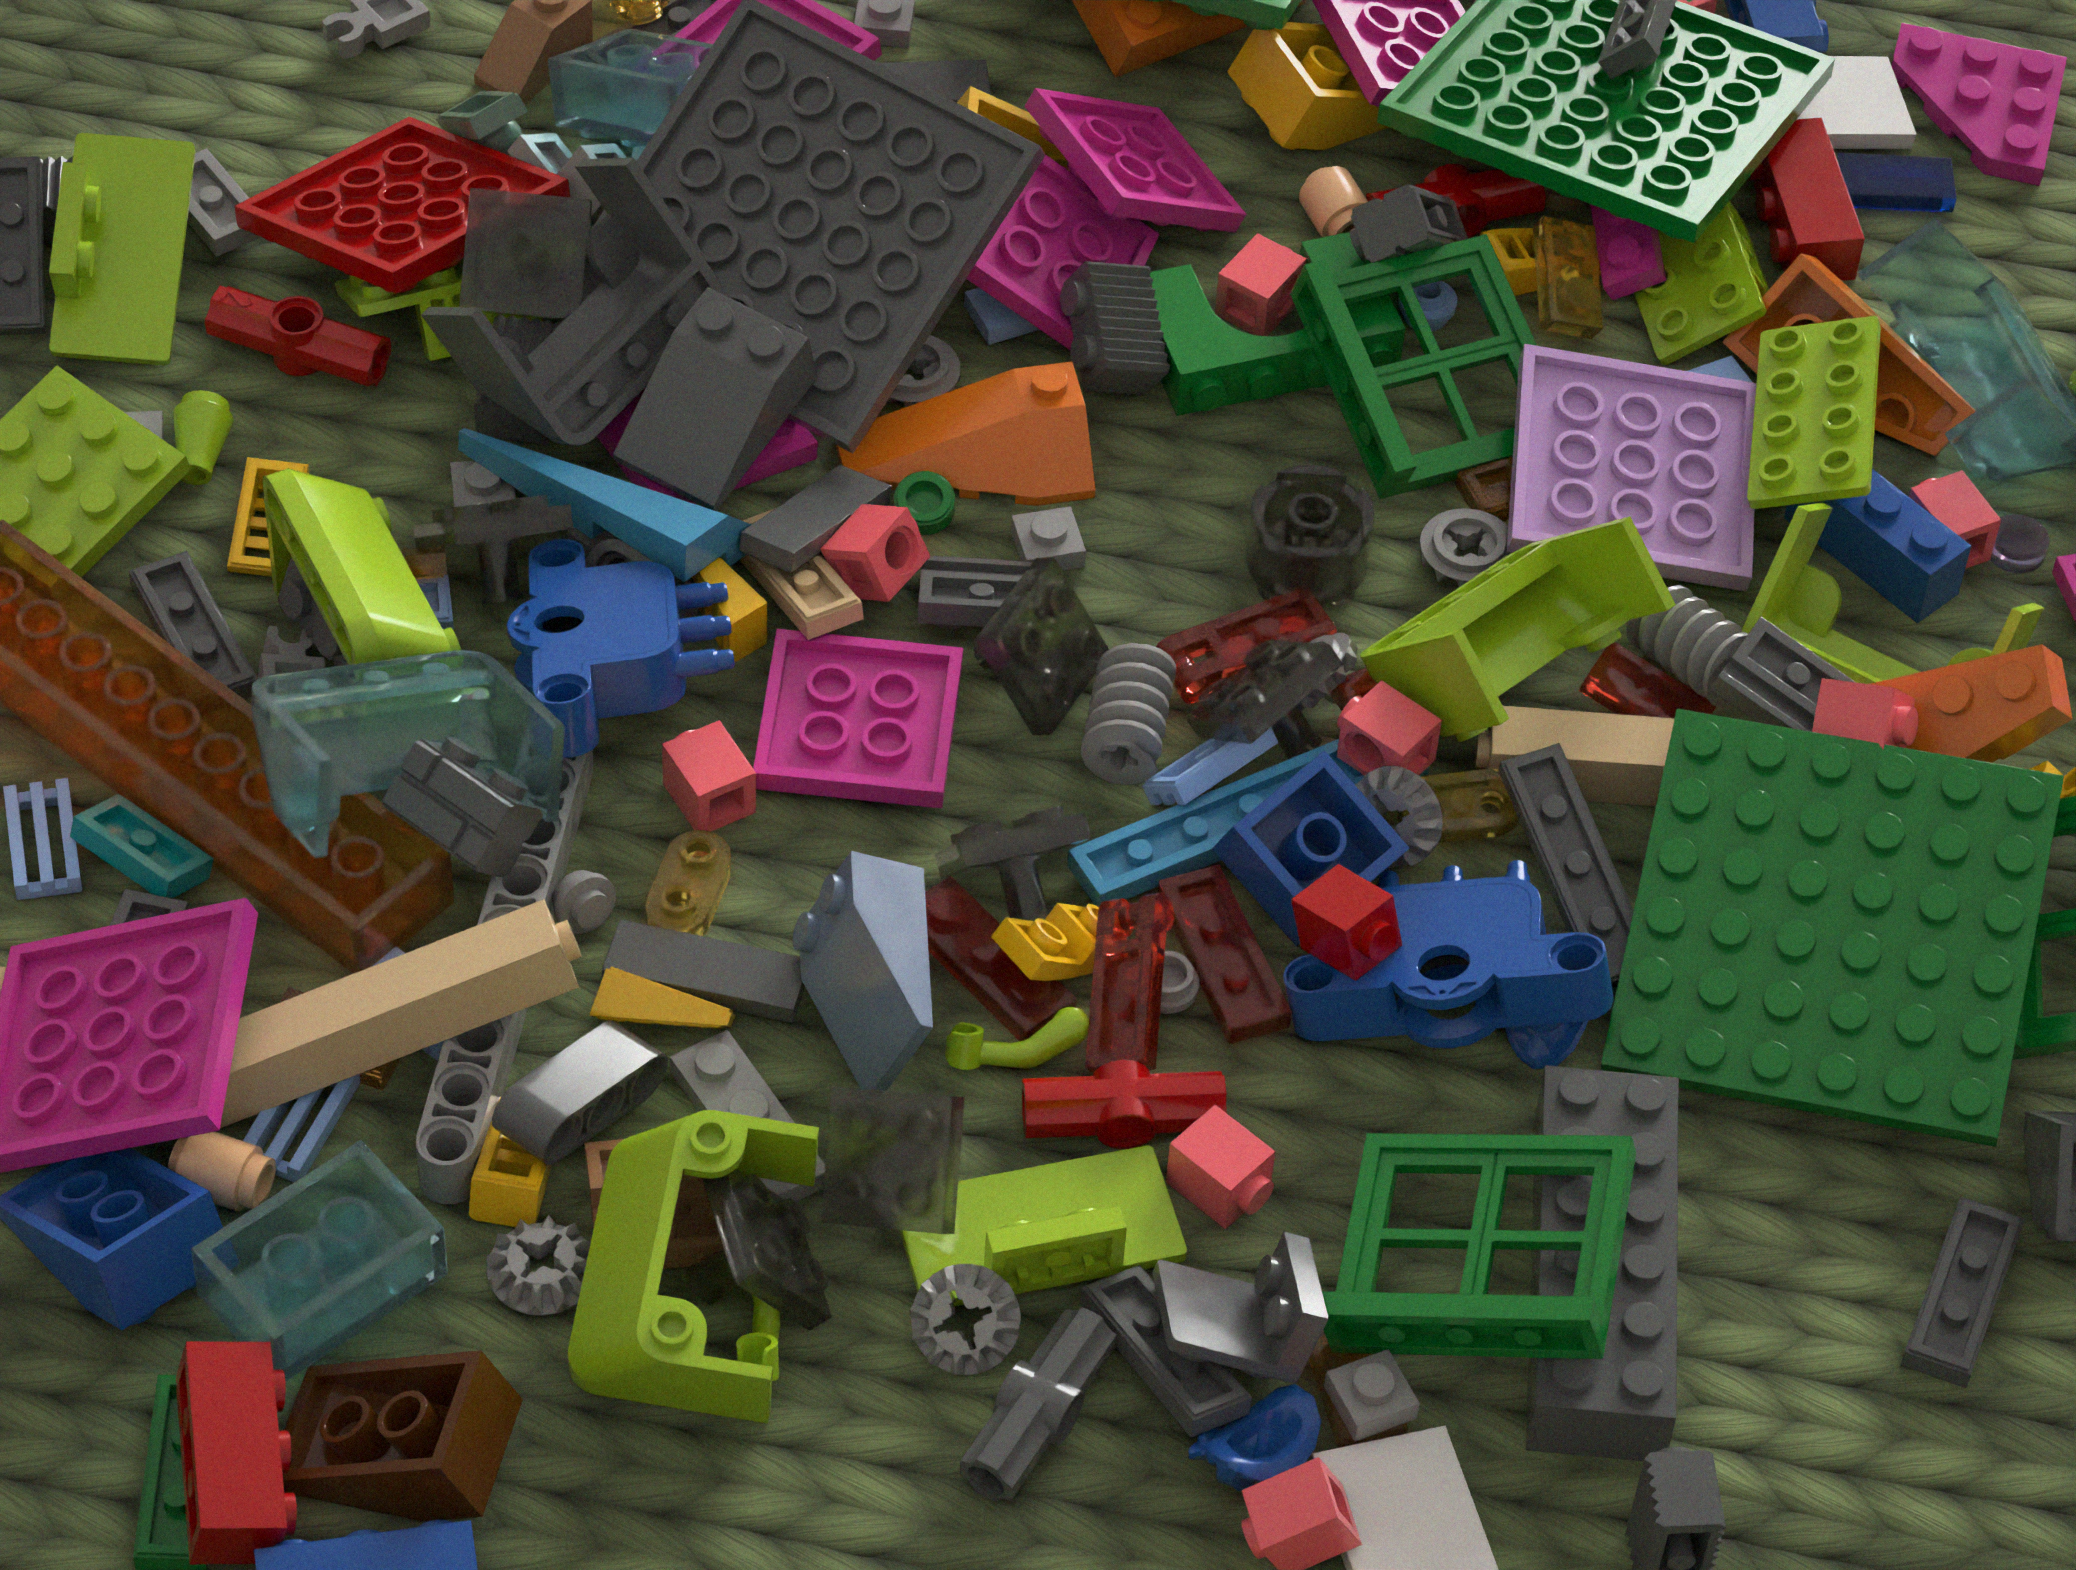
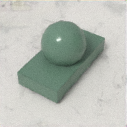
(486, 119)

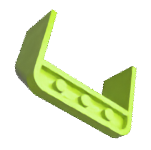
(350, 567)
(1807, 601)
(1518, 620)
(651, 1344)

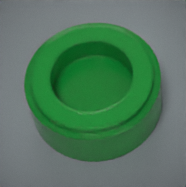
(928, 500)

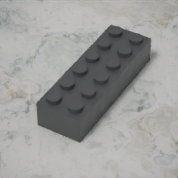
(1630, 1396)

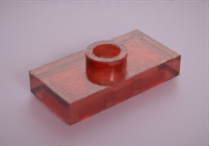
(1638, 688)

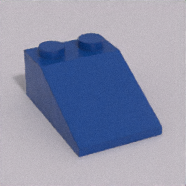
(113, 1230)

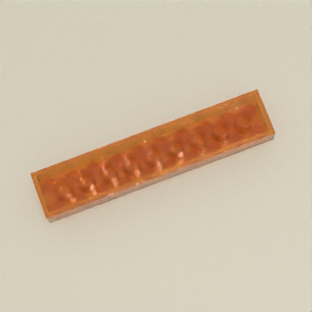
(193, 761)

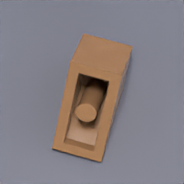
(526, 40)

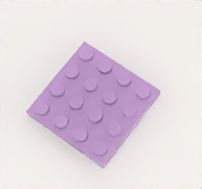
(1640, 443)

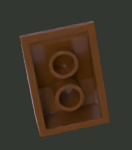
(402, 1434)

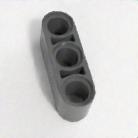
(579, 1092)

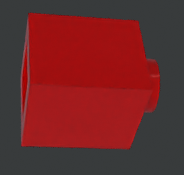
(1347, 922)

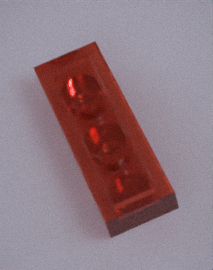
(963, 944)
(1225, 955)

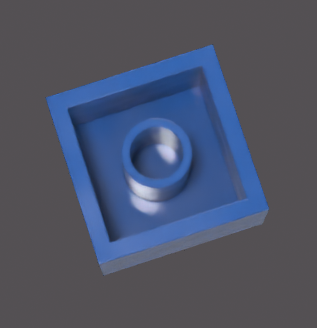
(1303, 834)

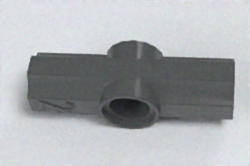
(1038, 1404)

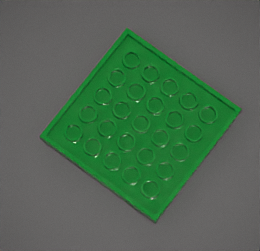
(1650, 146)
(1835, 926)

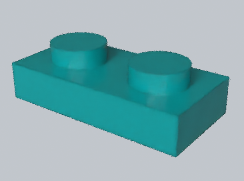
(141, 847)

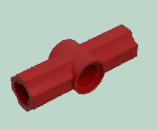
(1481, 195)
(298, 336)
(1119, 1103)

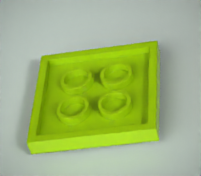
(79, 470)

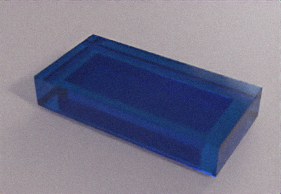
(1899, 182)

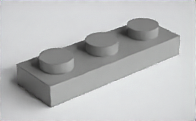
(722, 1078)

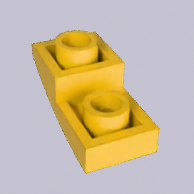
(1052, 947)

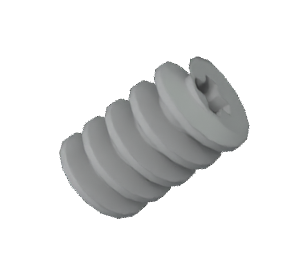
(1688, 641)
(1128, 713)

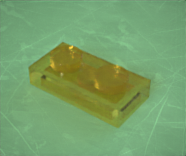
(1567, 277)

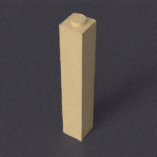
(1609, 754)
(398, 1008)

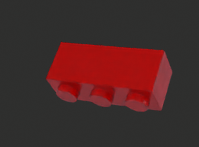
(1808, 201)
(233, 1451)

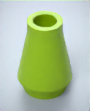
(200, 432)

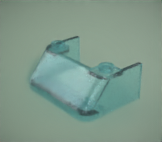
(1983, 349)
(355, 723)

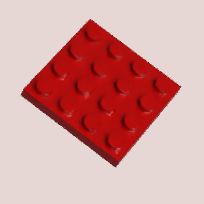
(390, 203)

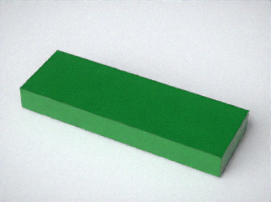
(161, 1524)

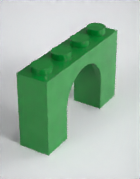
(1224, 366)

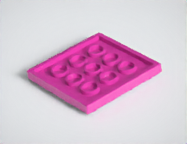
(121, 1033)

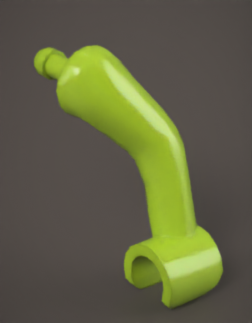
(968, 1050)
(762, 1344)

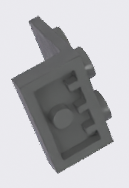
(1247, 1326)

